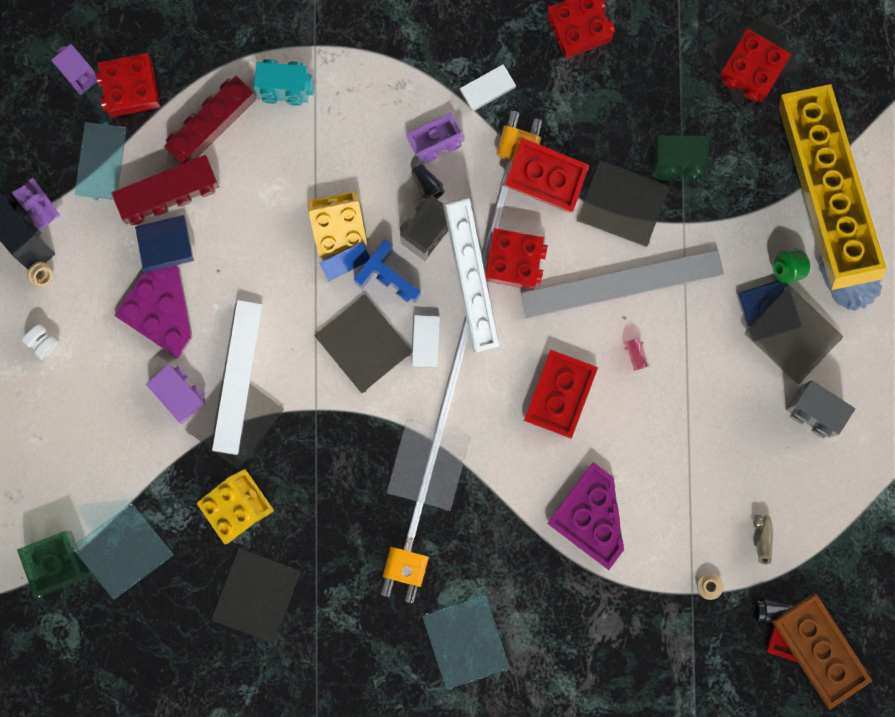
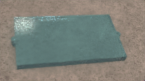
(100, 160)

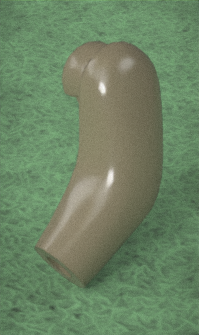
(765, 538)

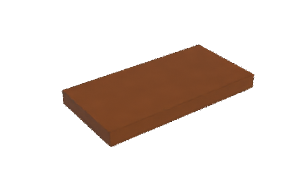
(821, 651)

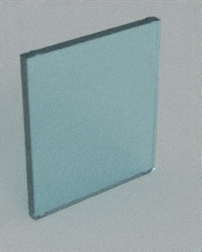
(122, 551)
(466, 642)

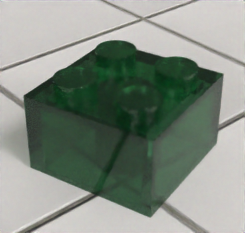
(680, 157)
(52, 564)

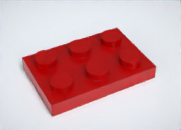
(545, 175)
(560, 394)

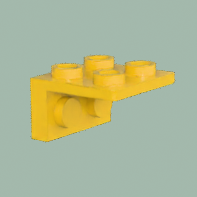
(336, 223)
(234, 506)

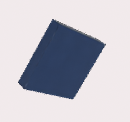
(164, 244)
(757, 300)

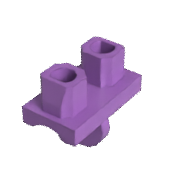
(36, 204)

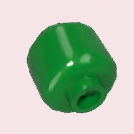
(791, 265)

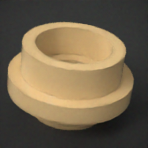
(45, 276)
(701, 586)

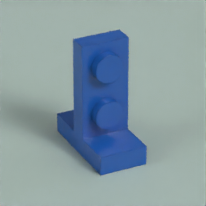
(385, 274)

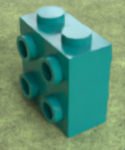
(283, 82)

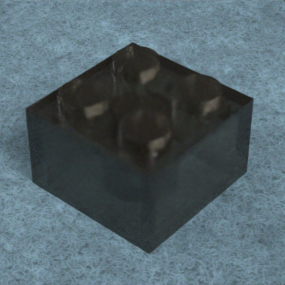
(426, 228)

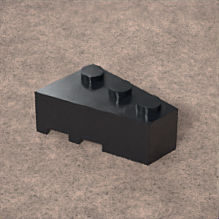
(19, 237)

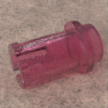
(636, 354)

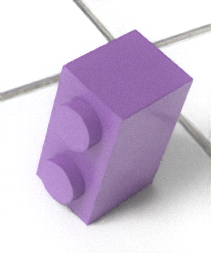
(74, 68)
(175, 393)

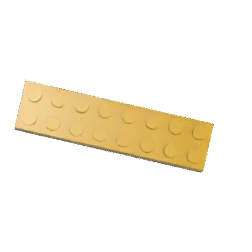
(832, 187)

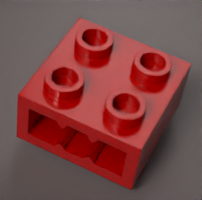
(580, 25)
(754, 66)
(128, 85)
(515, 259)

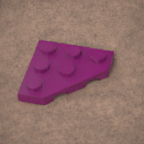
(159, 310)
(592, 517)

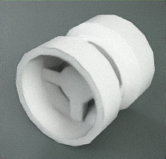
(40, 341)

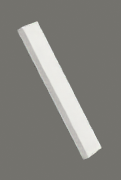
(471, 274)
(237, 377)

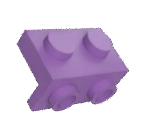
(435, 138)

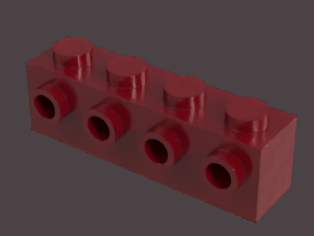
(211, 121)
(165, 190)

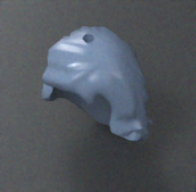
(853, 296)

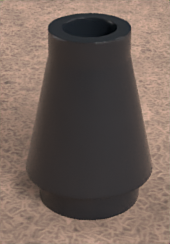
(427, 182)
(768, 610)

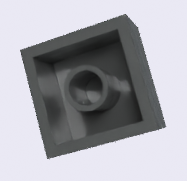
(820, 410)

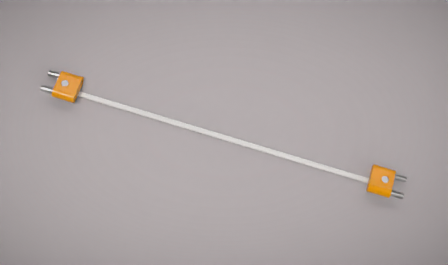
(403, 564)

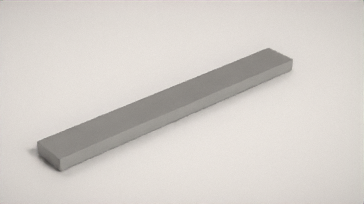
(622, 284)

